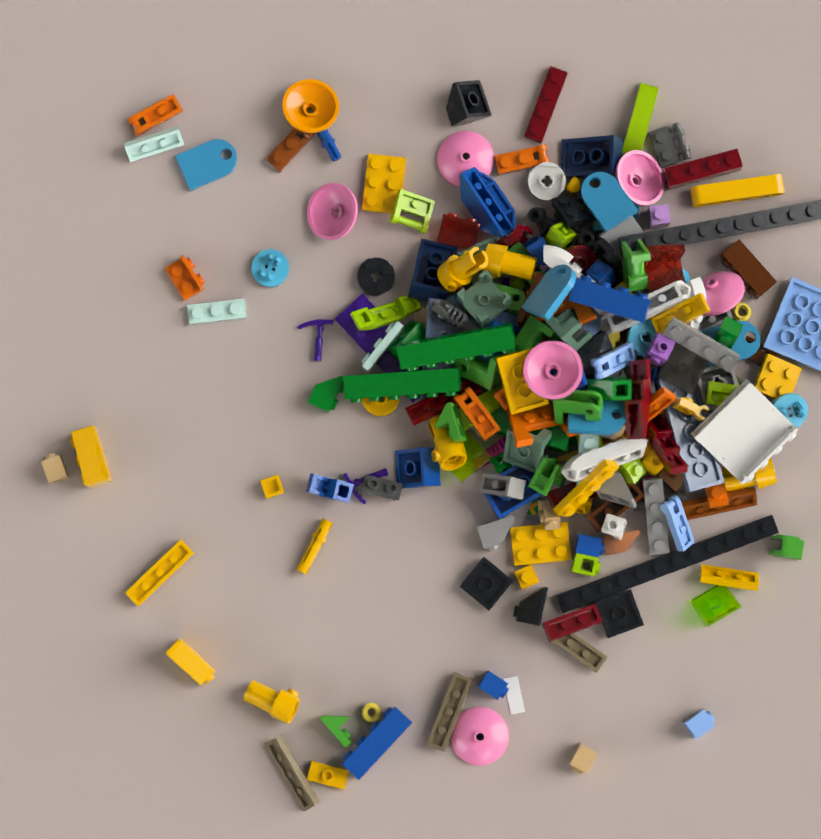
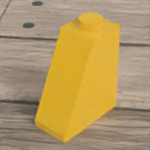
(191, 662)

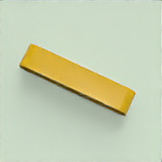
(737, 190)

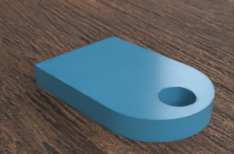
(204, 163)
(608, 201)
(550, 291)
(740, 346)
(607, 424)

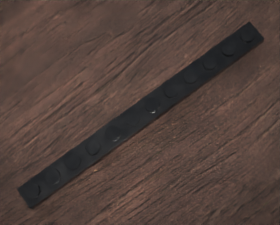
(727, 226)
(667, 564)

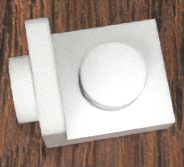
(614, 526)

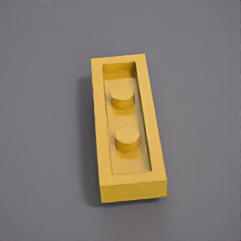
(685, 311)
(729, 577)

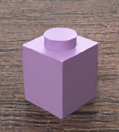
(658, 216)

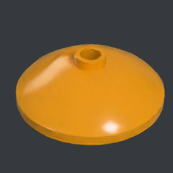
(313, 96)

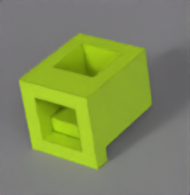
(577, 566)

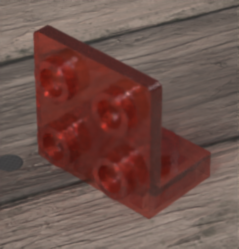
(458, 231)
(664, 265)

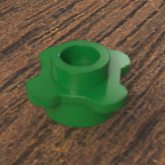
(500, 467)

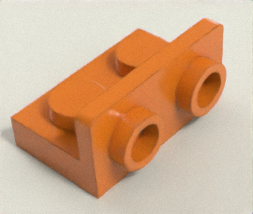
(184, 277)

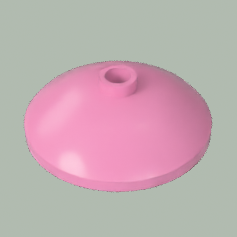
(455, 146)
(640, 177)
(324, 209)
(722, 291)
(551, 356)
(477, 721)

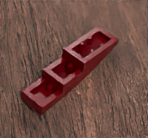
(638, 406)
(665, 447)

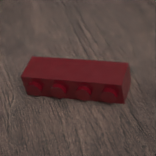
(702, 169)

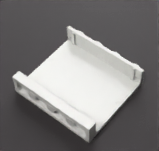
(745, 432)

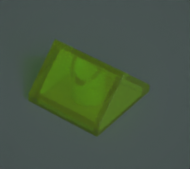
(715, 605)

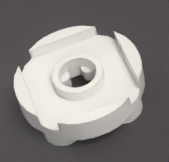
(556, 175)

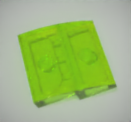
(475, 459)

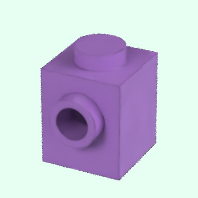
(659, 349)

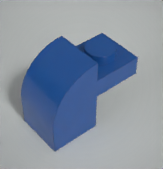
(329, 488)

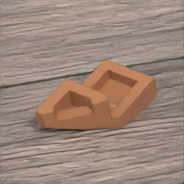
(615, 546)

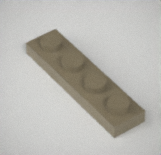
(449, 712)
(292, 773)

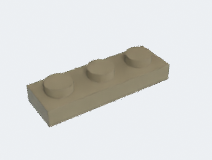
(582, 651)

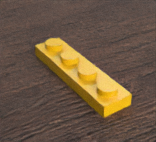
(586, 488)
(159, 573)

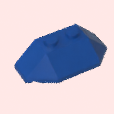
(487, 203)

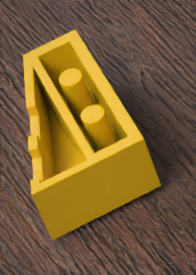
(90, 457)

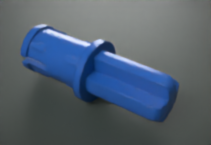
(328, 143)

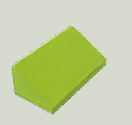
(718, 392)

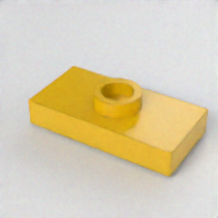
(328, 775)

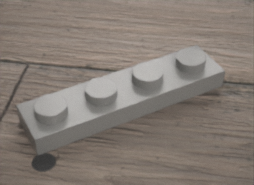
(701, 344)
(655, 518)

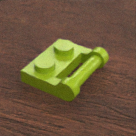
(414, 205)

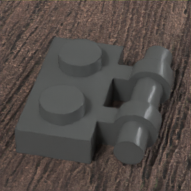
(664, 147)

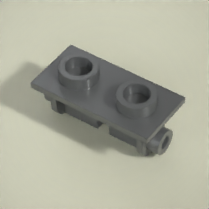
(382, 487)

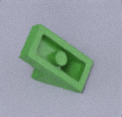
(451, 418)
(333, 724)

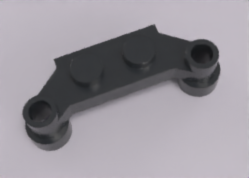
(545, 223)

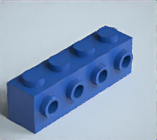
(609, 299)
(376, 743)

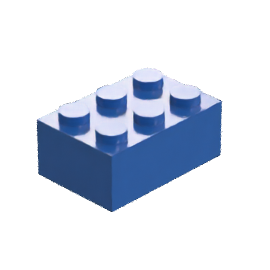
(503, 506)

